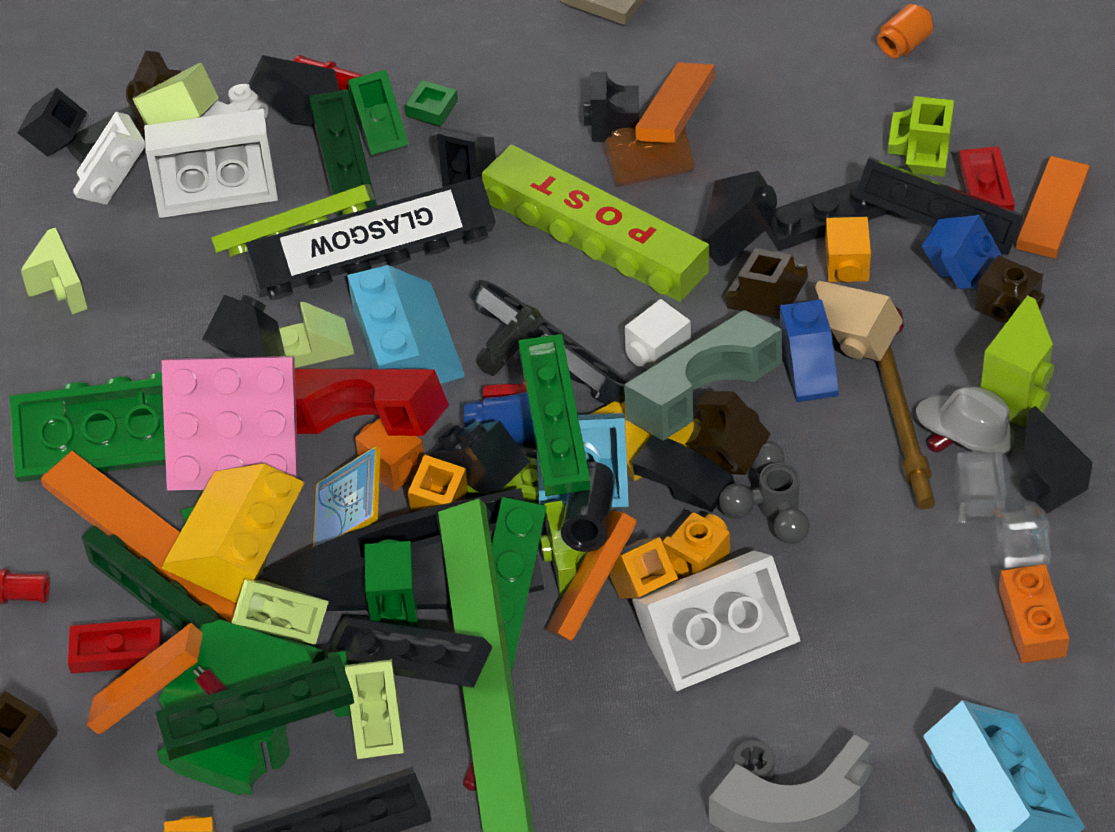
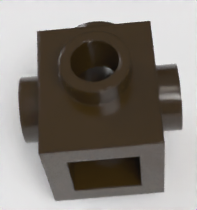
(1006, 287)

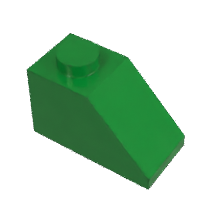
(391, 583)

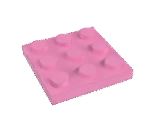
(228, 417)

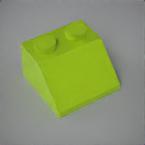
(1019, 362)

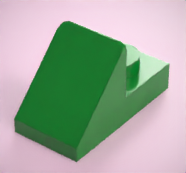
(377, 113)

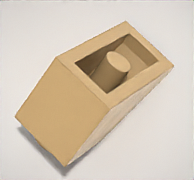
(859, 319)

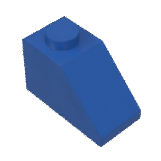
(808, 350)

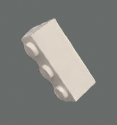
(210, 163)
(717, 619)

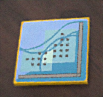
(347, 498)

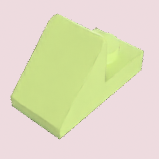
(52, 269)
(318, 338)

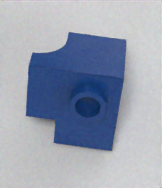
(961, 249)

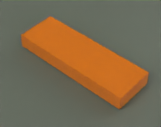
(1053, 207)
(590, 578)
(145, 679)

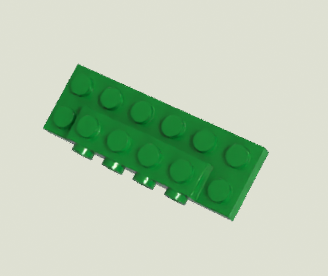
(104, 424)

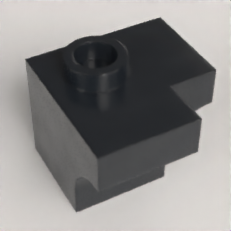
(610, 107)

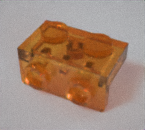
(644, 161)

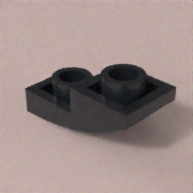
(689, 473)

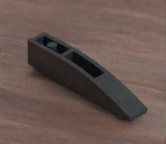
(338, 566)

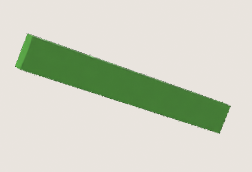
(491, 703)

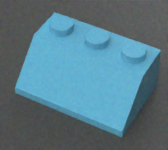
(402, 322)
(999, 772)

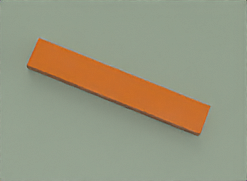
(120, 514)

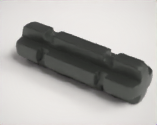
(507, 343)

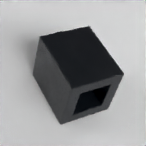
(52, 122)

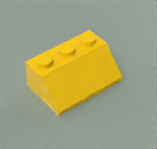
(234, 528)

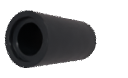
(589, 511)

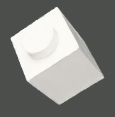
(656, 335)

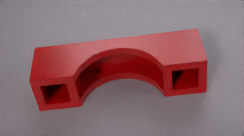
(403, 398)

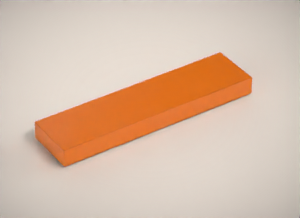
(675, 102)

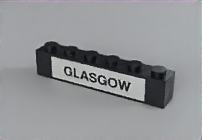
(369, 238)

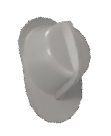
(971, 418)

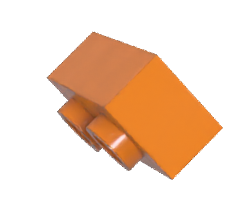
(1033, 613)

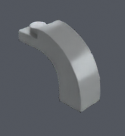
(821, 805)

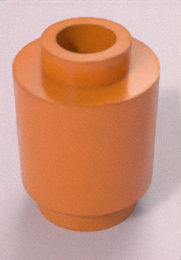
(905, 31)

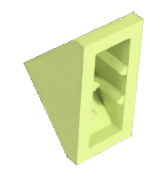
(177, 98)
(280, 611)
(376, 709)

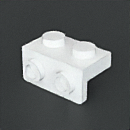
(109, 160)

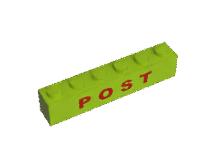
(596, 223)

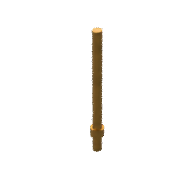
(915, 465)

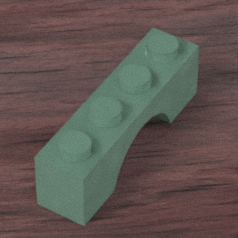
(735, 350)

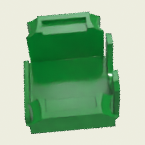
(236, 658)

